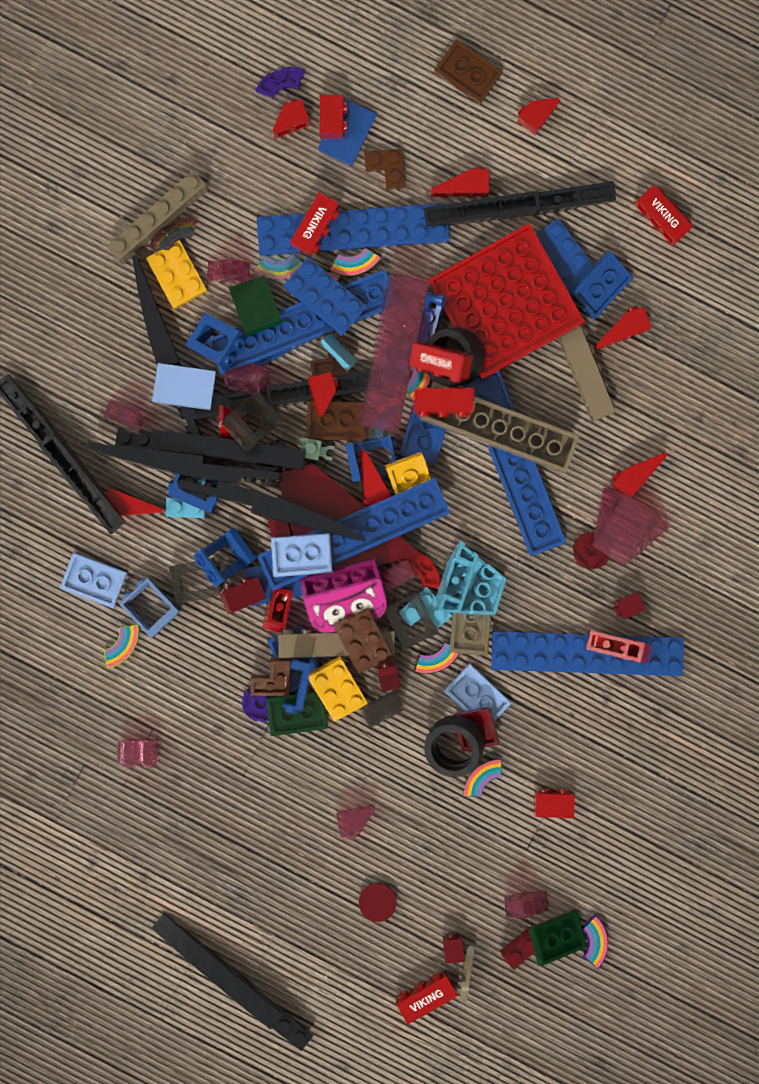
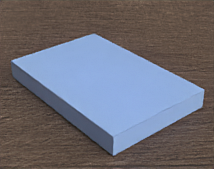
(184, 386)
(301, 555)
(93, 580)
(474, 691)

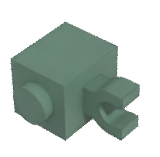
(315, 450)

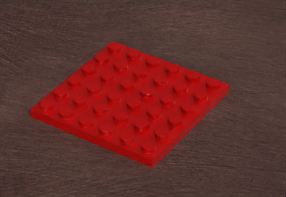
(508, 299)

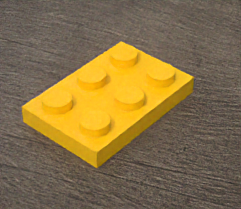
(176, 275)
(408, 472)
(337, 688)

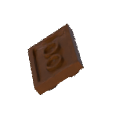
(468, 72)
(337, 423)
(363, 640)

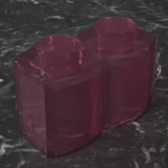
(137, 752)

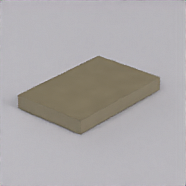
(470, 634)

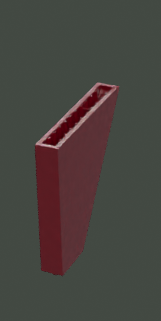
(322, 495)

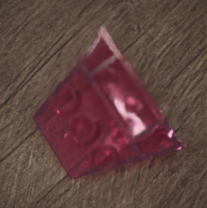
(625, 526)

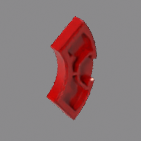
(426, 570)

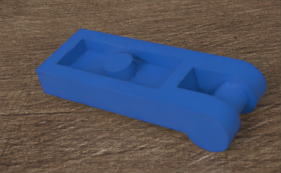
(431, 317)

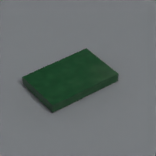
(255, 305)
(309, 719)
(557, 937)

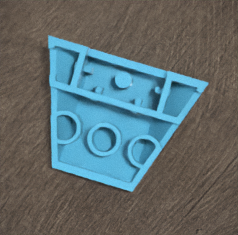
(469, 584)

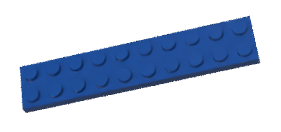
(354, 230)
(301, 324)
(521, 479)
(377, 523)
(569, 654)

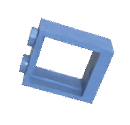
(162, 622)

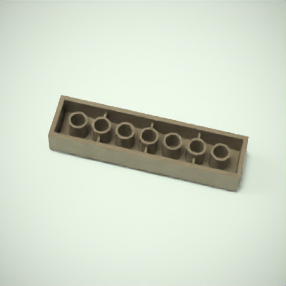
(511, 433)

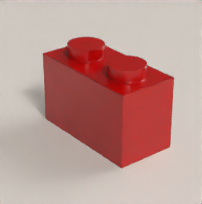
(331, 117)
(554, 804)

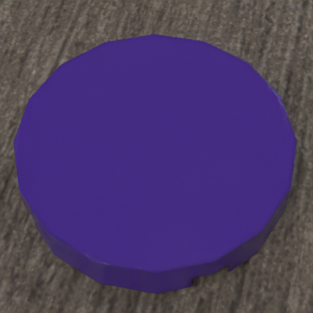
(255, 706)

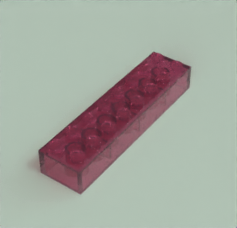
(392, 353)

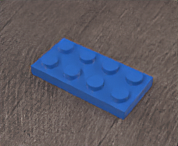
(564, 254)
(324, 296)

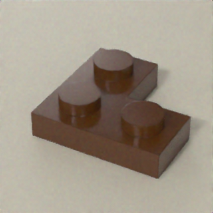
(389, 161)
(329, 364)
(274, 684)

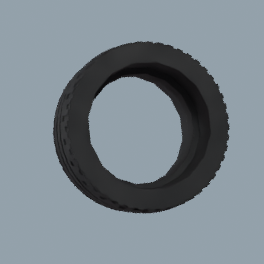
(472, 346)
(439, 761)

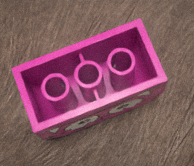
(343, 593)

